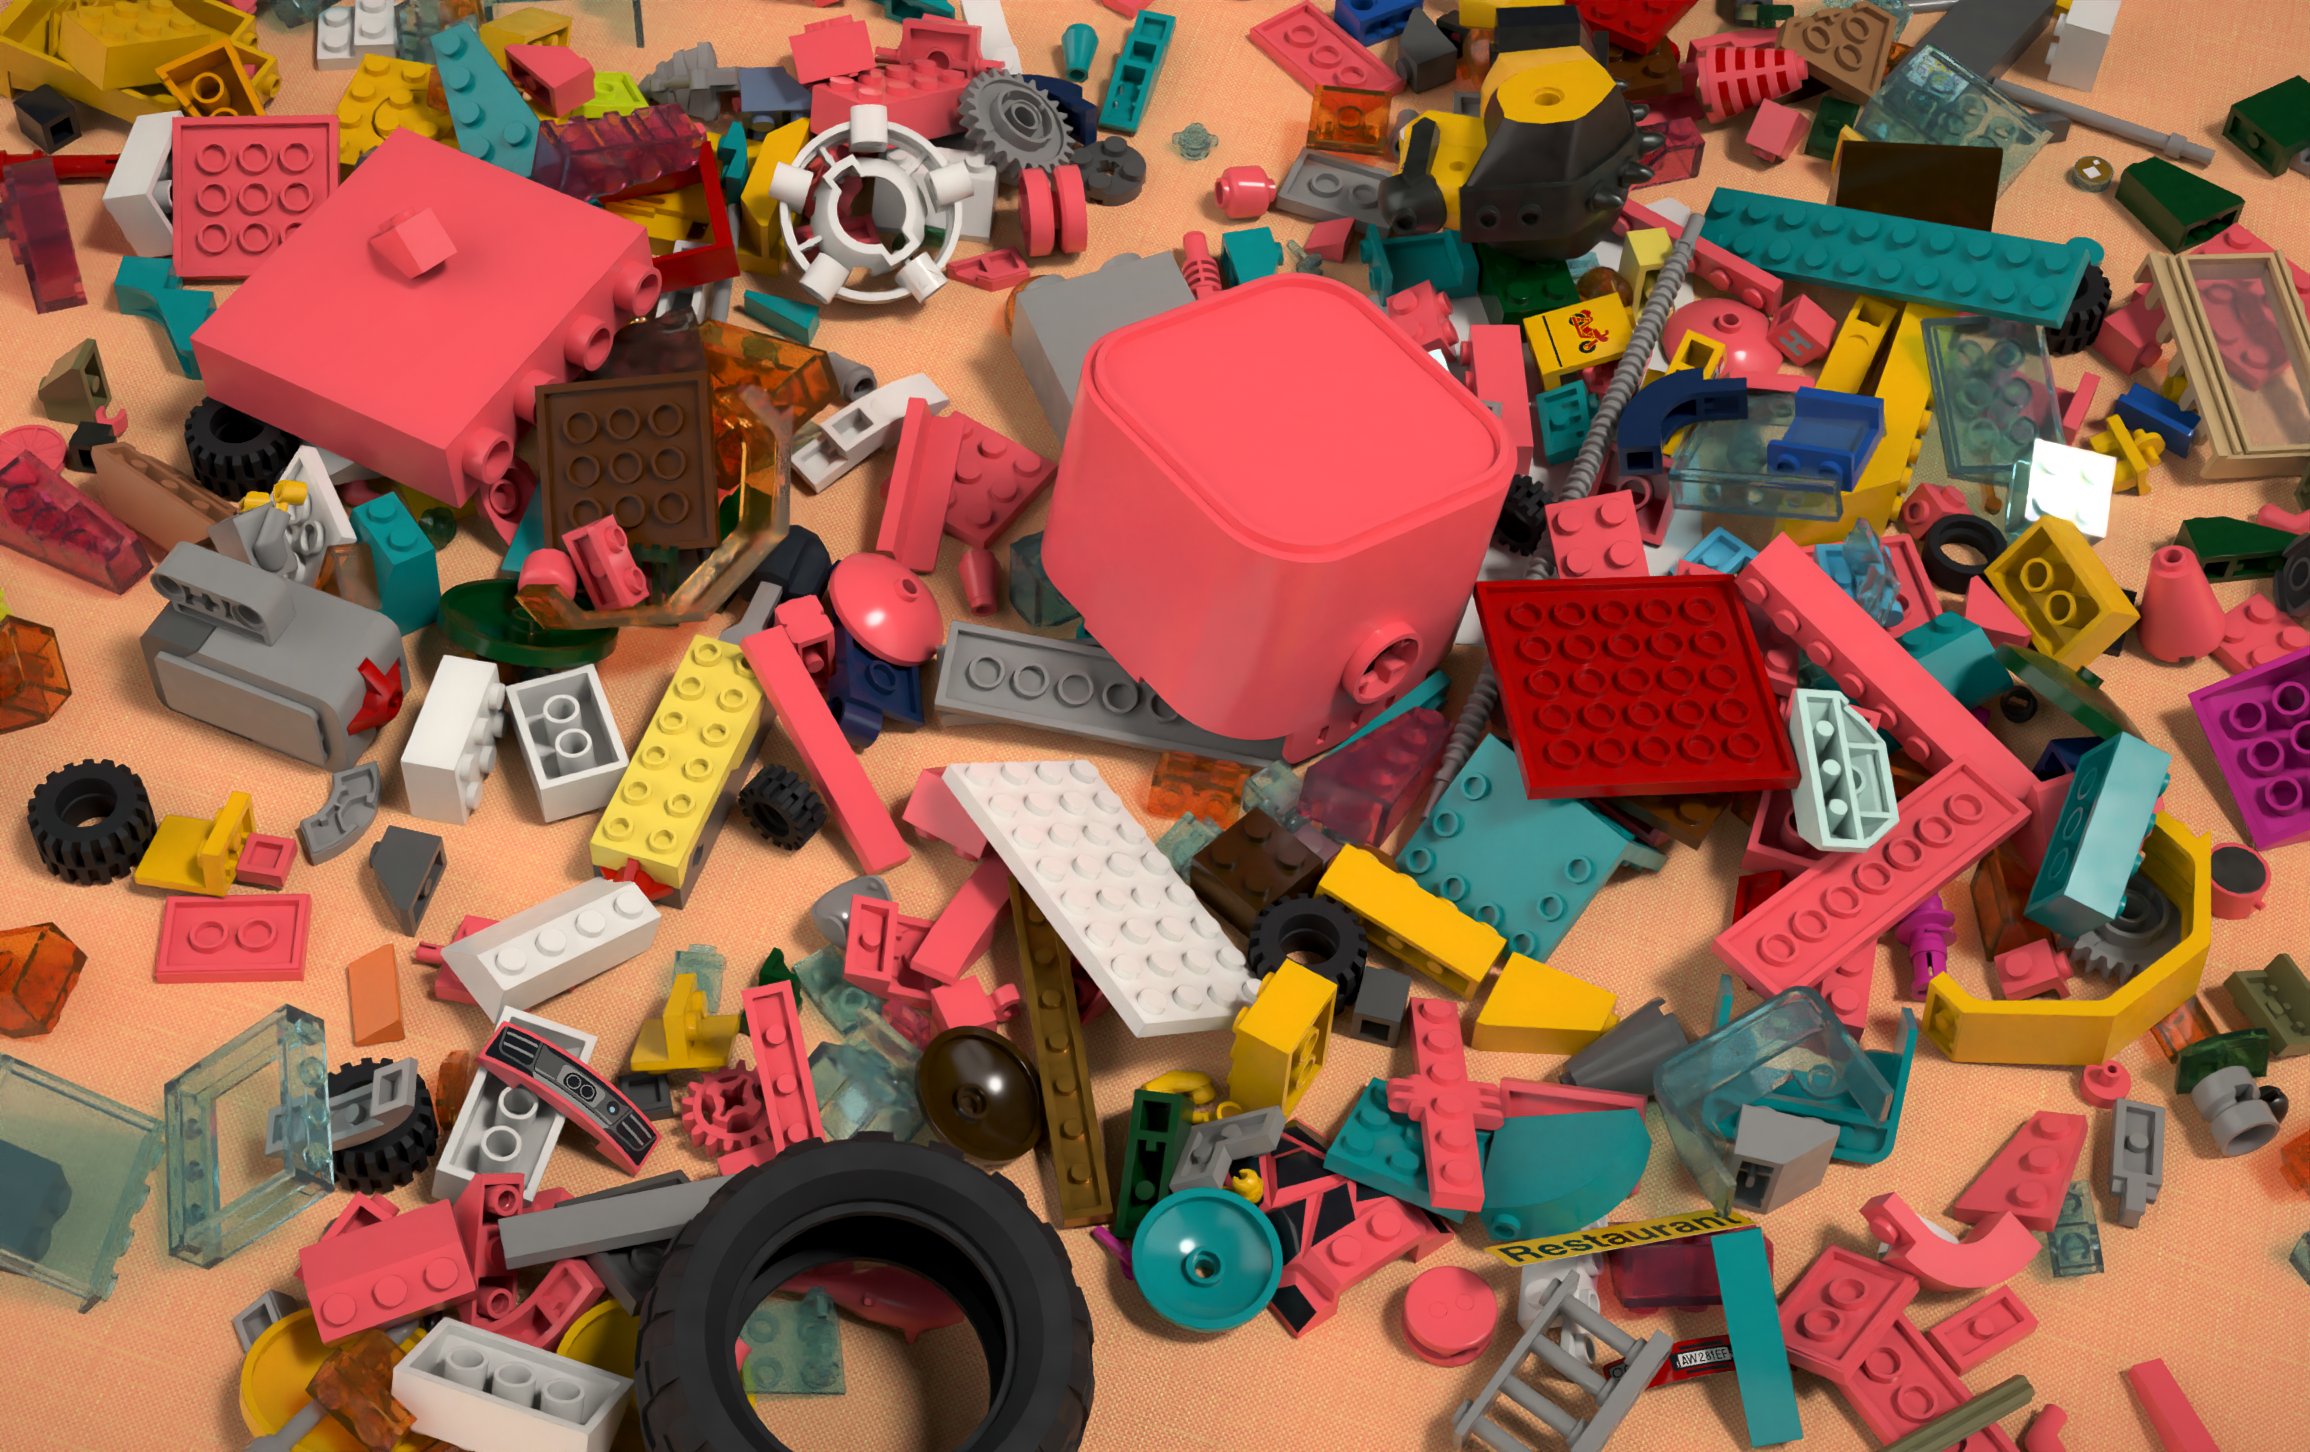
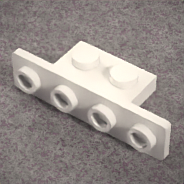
(1537, 1278)

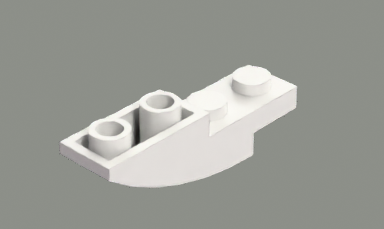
(863, 428)

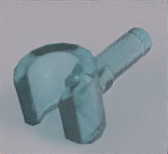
(1308, 263)

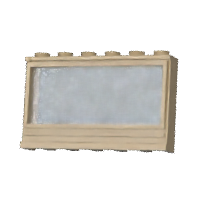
(2243, 354)

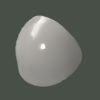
(832, 909)

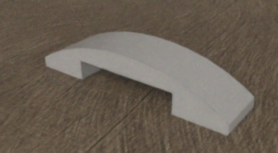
(362, 1111)

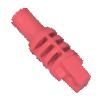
(1199, 268)

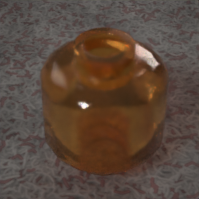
(1604, 281)

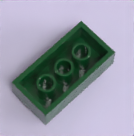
(1521, 288)

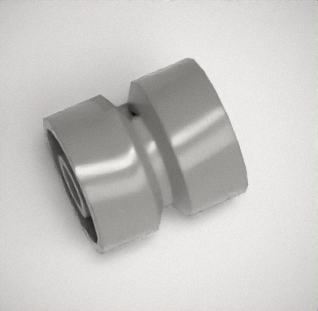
(2236, 1115)

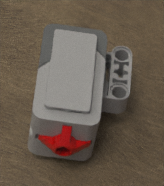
(273, 658)

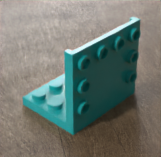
(1516, 859)

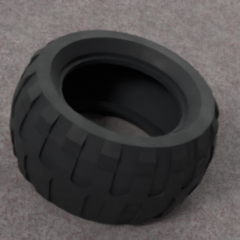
(874, 1205)

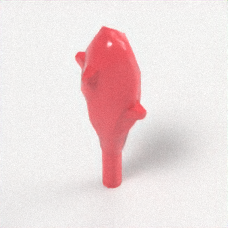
(886, 1297)

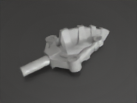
(692, 81)

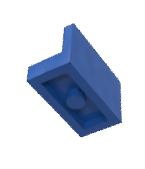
(2157, 414)

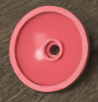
(1730, 323)
(886, 608)

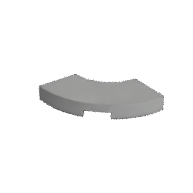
(346, 814)

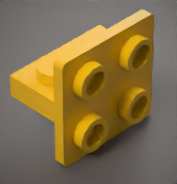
(685, 1033)

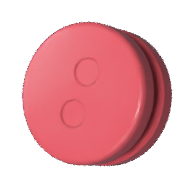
(1449, 1316)

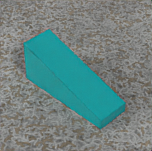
(786, 316)

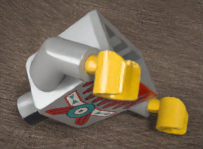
(259, 529)

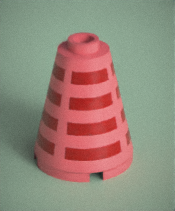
(1743, 76)

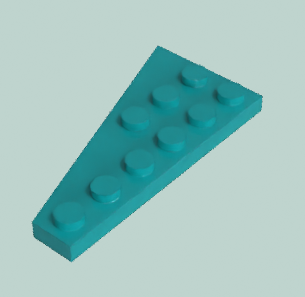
(485, 104)

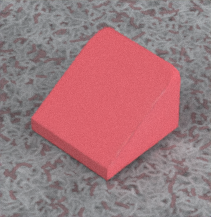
(1332, 238)

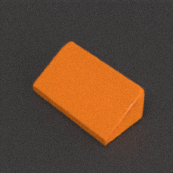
(376, 997)

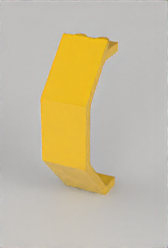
(2090, 1029)

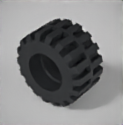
(2083, 316)
(235, 450)
(84, 794)
(1316, 928)
(391, 1155)

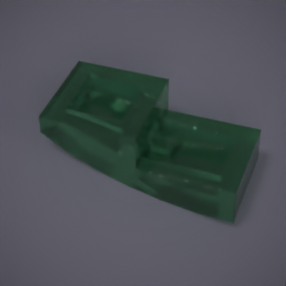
(2236, 1048)

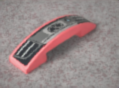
(575, 1091)

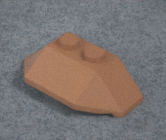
(157, 497)

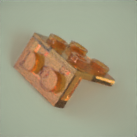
(358, 1394)

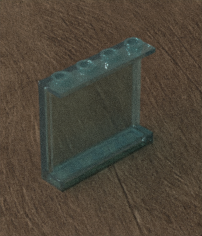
(1728, 470)
(69, 1179)

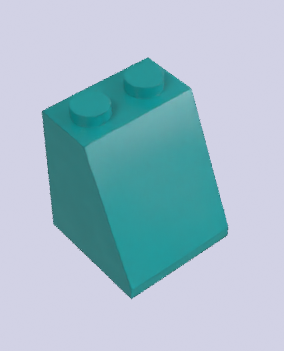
(402, 562)

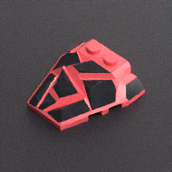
(1330, 1226)

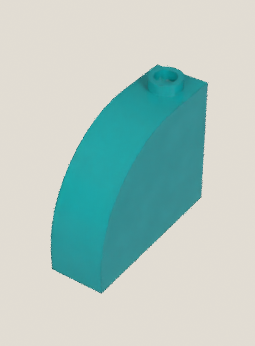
(1560, 1171)

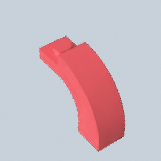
(1986, 1256)
(553, 1307)

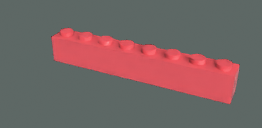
(1874, 666)

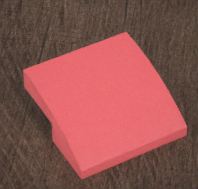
(881, 951)

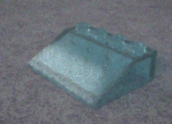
(1948, 104)
(1990, 393)

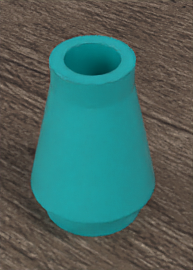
(1079, 48)

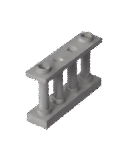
(1612, 1396)

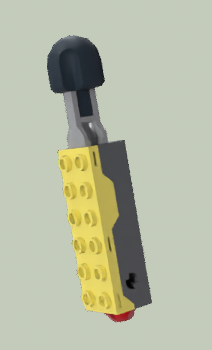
(702, 740)

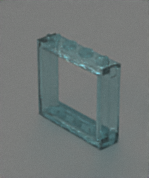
(196, 1224)

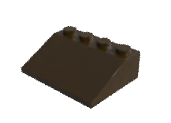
(1919, 181)

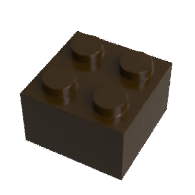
(1253, 867)

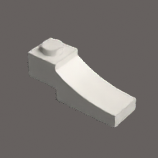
(995, 37)

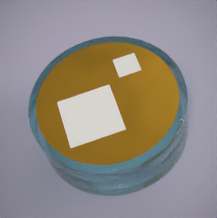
(2092, 174)

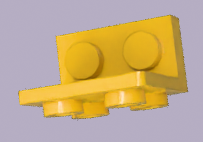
(199, 852)

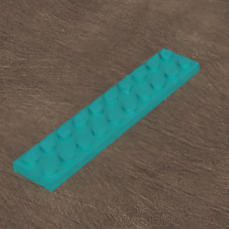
(1899, 257)

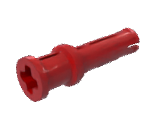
(68, 166)

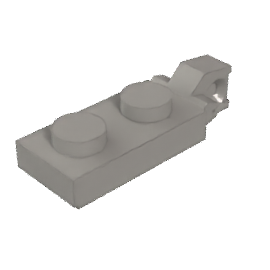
(2135, 1157)

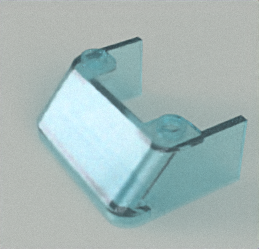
(1750, 1057)

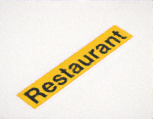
(1616, 1237)

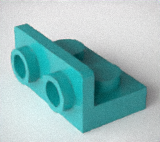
(1566, 419)

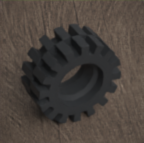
(1523, 515)
(782, 807)

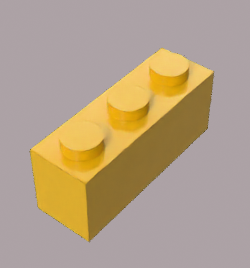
(525, 27)

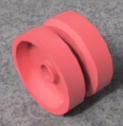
(1052, 210)

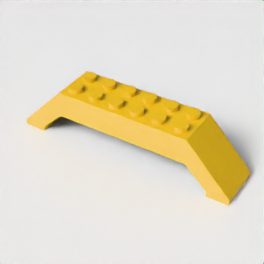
(1906, 394)

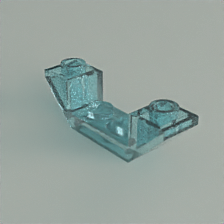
(1874, 593)

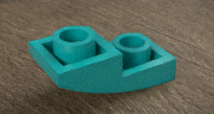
(733, 153)

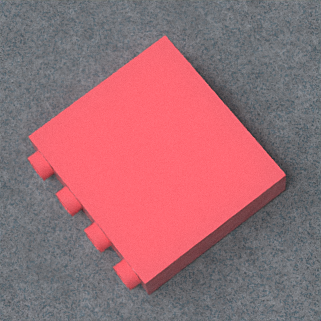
(439, 367)

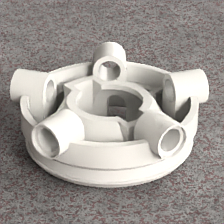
(839, 252)

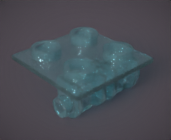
(794, 1347)

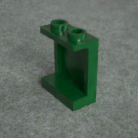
(2272, 124)

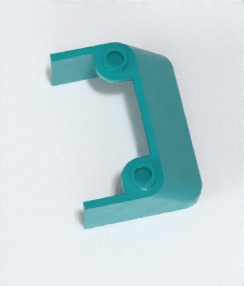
(1858, 1136)

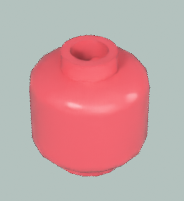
(1244, 191)
(549, 567)

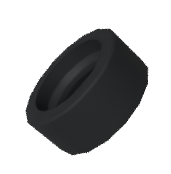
(1963, 530)

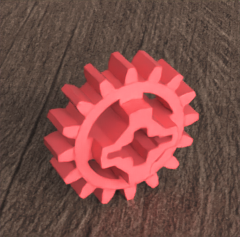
(731, 1105)

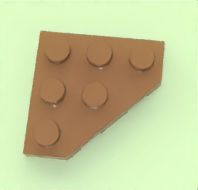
(1843, 46)

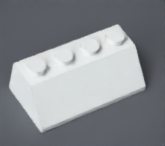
(554, 945)
(506, 1126)
(507, 1394)

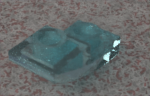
(831, 993)
(2075, 1242)

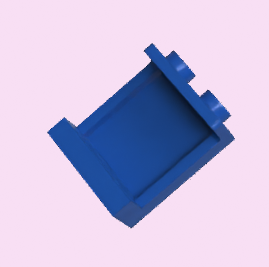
(1837, 405)

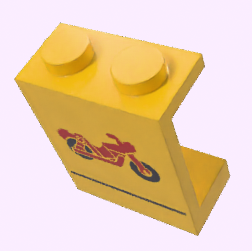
(1578, 337)

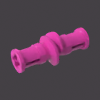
(1927, 936)

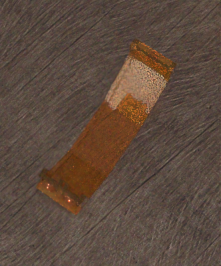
(762, 525)

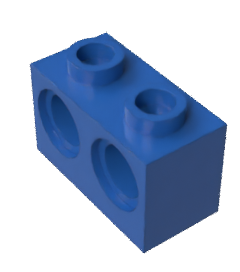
(1374, 19)

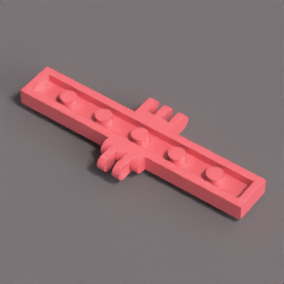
(1445, 1104)

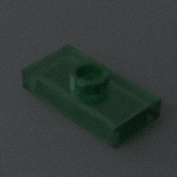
(1764, 14)
(1830, 119)

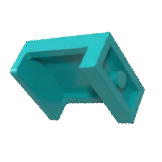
(1410, 260)

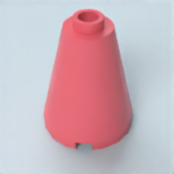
(2179, 608)

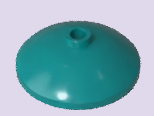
(1211, 1232)

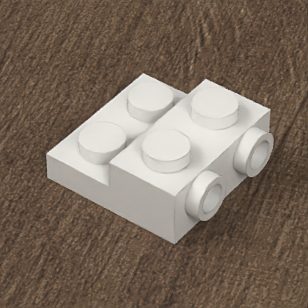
(353, 31)

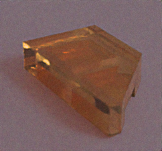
(451, 1087)

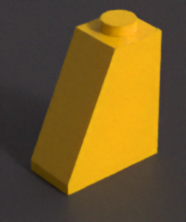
(1542, 1011)

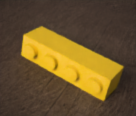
(1412, 922)

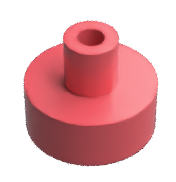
(2104, 1084)

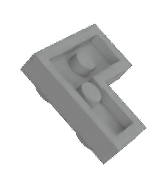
(1218, 1142)

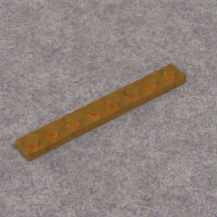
(1061, 1065)

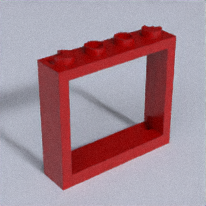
(703, 263)

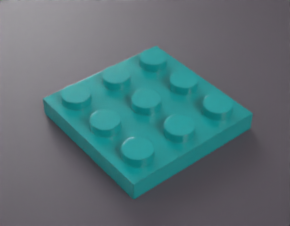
(1388, 1151)

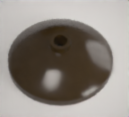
(993, 1083)

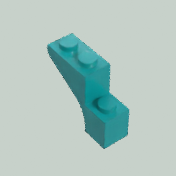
(154, 291)

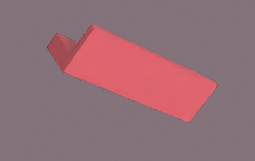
(920, 487)

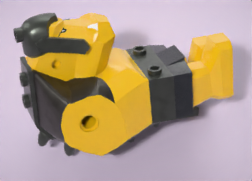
(1550, 147)

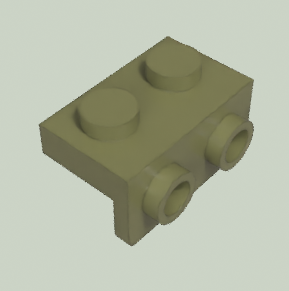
(2276, 1001)

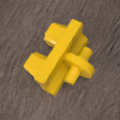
(2132, 454)

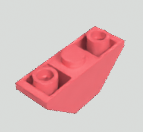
(477, 1215)

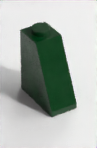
(2177, 204)

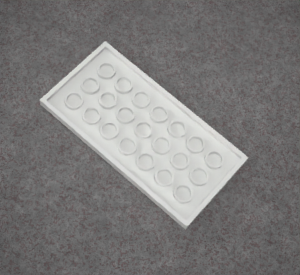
(1108, 894)

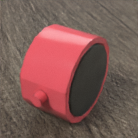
(2237, 881)

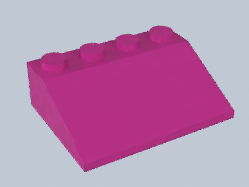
(2263, 745)

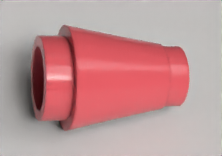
(980, 580)

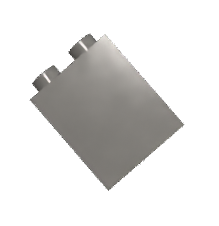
(1064, 317)

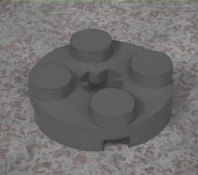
(1111, 156)

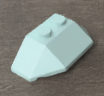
(1846, 775)

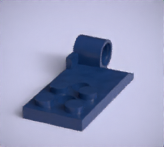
(869, 688)

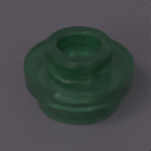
(438, 526)

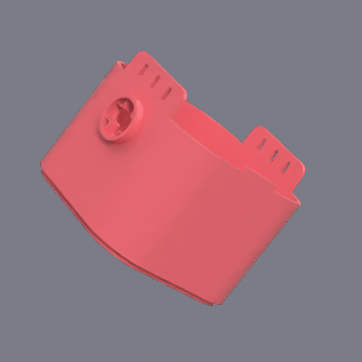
(1273, 506)

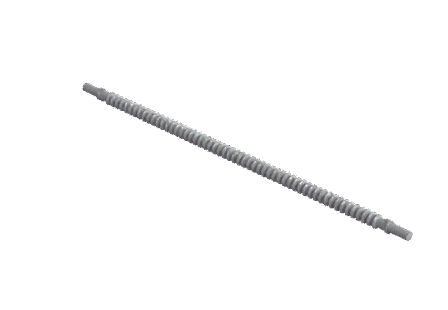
(1577, 487)

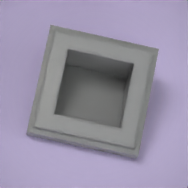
(262, 1314)

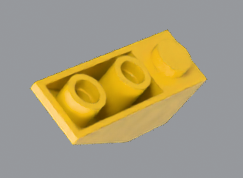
(1858, 347)

